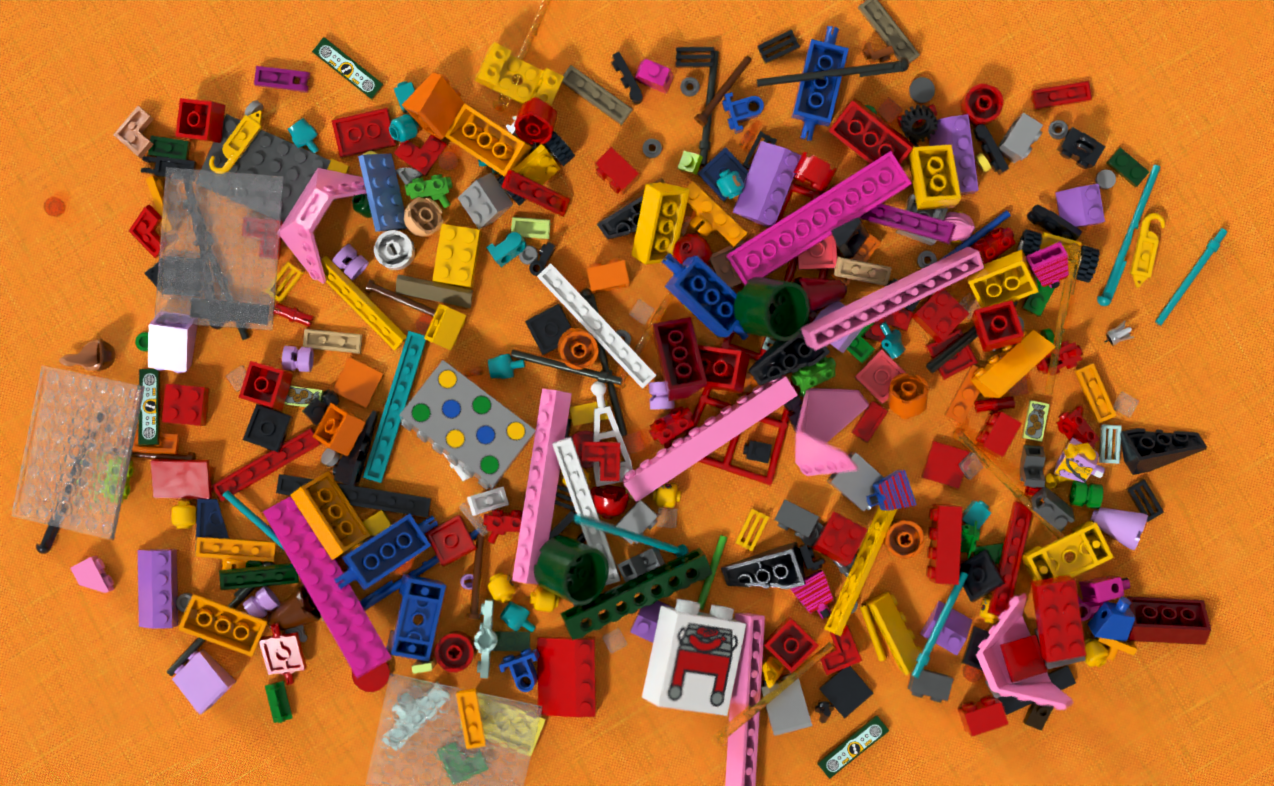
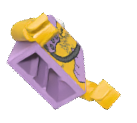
(1075, 464)

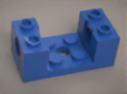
(419, 597)

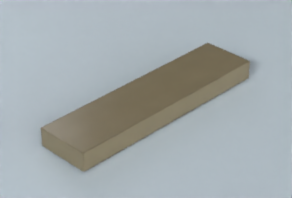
(888, 30)
(596, 95)
(434, 291)

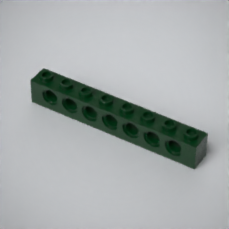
(642, 584)

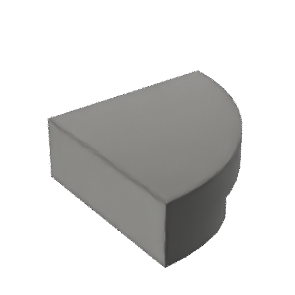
(408, 174)

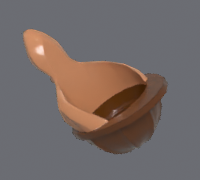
(93, 356)

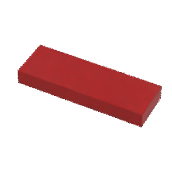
(1061, 95)

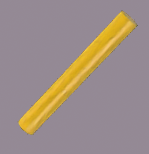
(873, 633)

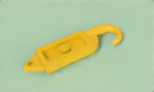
(239, 141)
(1145, 250)

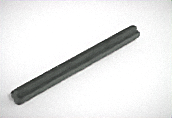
(954, 348)

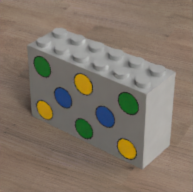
(466, 425)

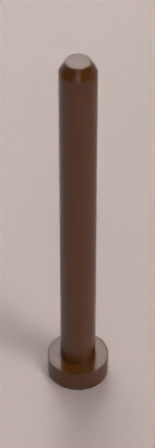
(702, 118)
(371, 286)
(191, 456)
(476, 578)

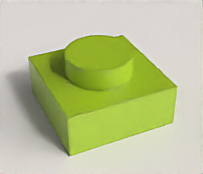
(690, 162)

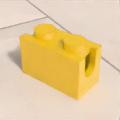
(445, 327)

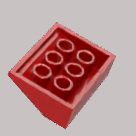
(566, 676)

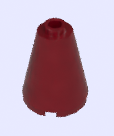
(821, 291)

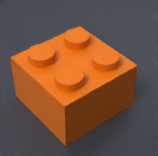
(608, 276)
(339, 429)

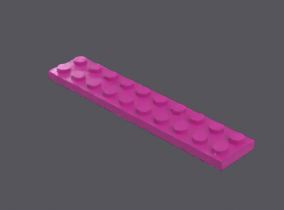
(817, 218)
(337, 606)

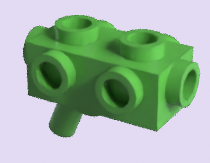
(436, 188)
(811, 376)

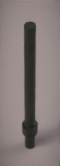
(705, 144)
(602, 376)

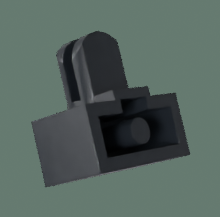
(1080, 148)

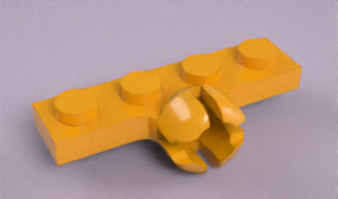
(712, 218)
(235, 551)

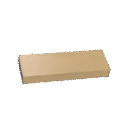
(862, 271)
(332, 341)

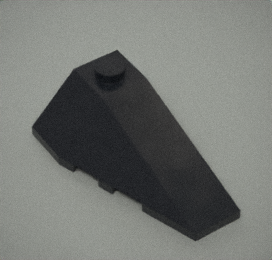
(624, 218)
(785, 358)
(1151, 450)
(350, 468)
(773, 568)

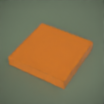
(358, 382)

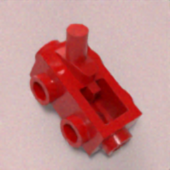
(994, 244)
(1068, 357)
(671, 425)
(1075, 426)
(502, 522)

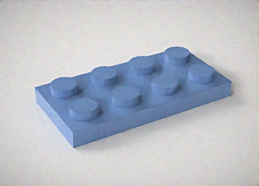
(383, 191)

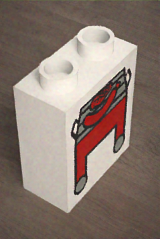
(694, 658)

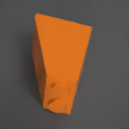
(434, 105)

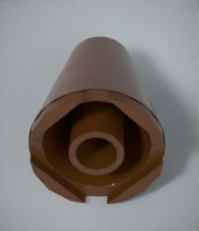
(295, 611)

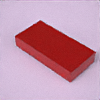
(869, 421)

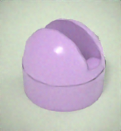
(466, 585)

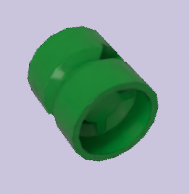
(1086, 494)

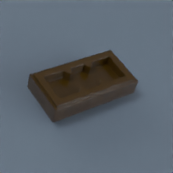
(1038, 715)

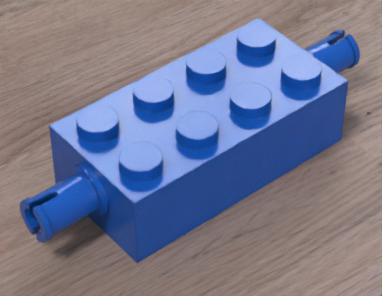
(818, 97)
(704, 295)
(386, 552)

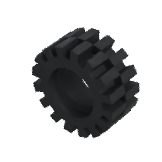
(923, 131)

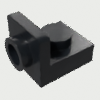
(757, 451)
(807, 555)

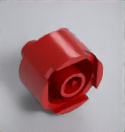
(982, 94)
(535, 121)
(814, 171)
(447, 659)

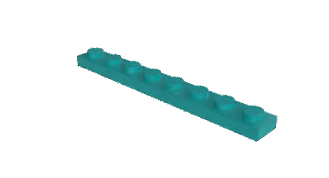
(394, 406)

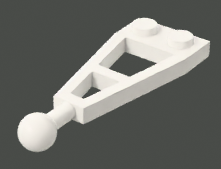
(598, 389)

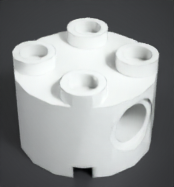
(394, 250)

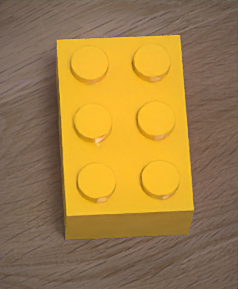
(934, 177)
(457, 256)
(1003, 280)

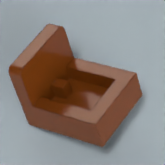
(881, 55)

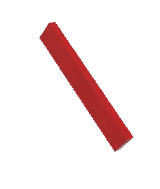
(266, 464)
(1011, 558)

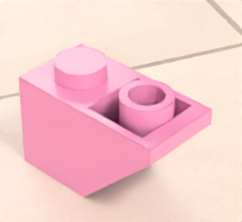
(92, 575)

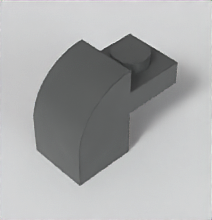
(1032, 466)
(641, 564)

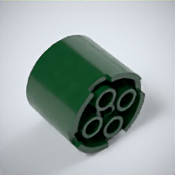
(772, 308)
(571, 570)

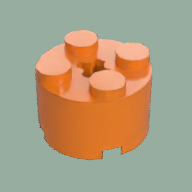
(583, 357)
(908, 395)
(914, 538)

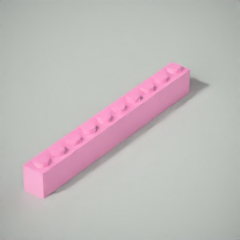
(892, 298)
(708, 437)
(541, 483)
(746, 691)

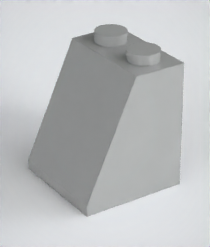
(858, 483)
(788, 709)

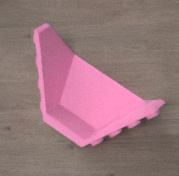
(308, 211)
(821, 418)
(1036, 688)

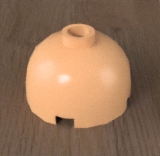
(423, 217)

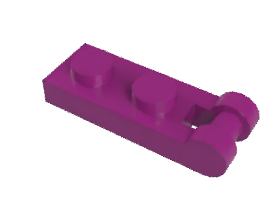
(281, 79)

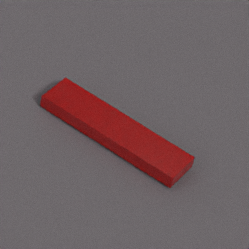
(535, 193)

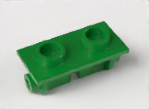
(969, 536)
(278, 702)

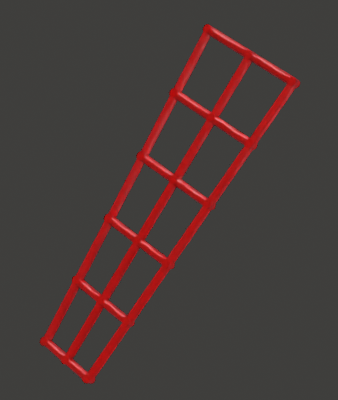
(783, 424)

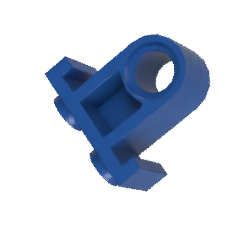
(740, 111)
(521, 667)

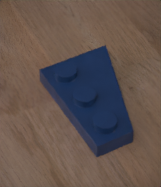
(210, 520)

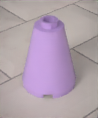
(1121, 525)

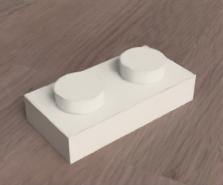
(487, 501)

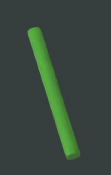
(714, 564)

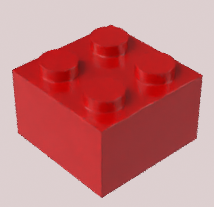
(200, 120)
(616, 171)
(940, 315)
(997, 326)
(266, 385)
(185, 405)
(997, 434)
(839, 538)
(790, 644)
(982, 715)

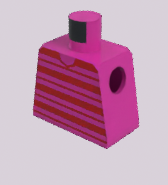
(654, 75)
(1049, 265)
(1103, 588)
(815, 594)

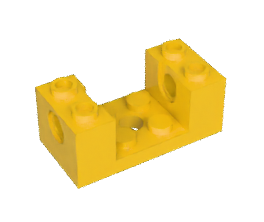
(500, 67)
(1086, 545)

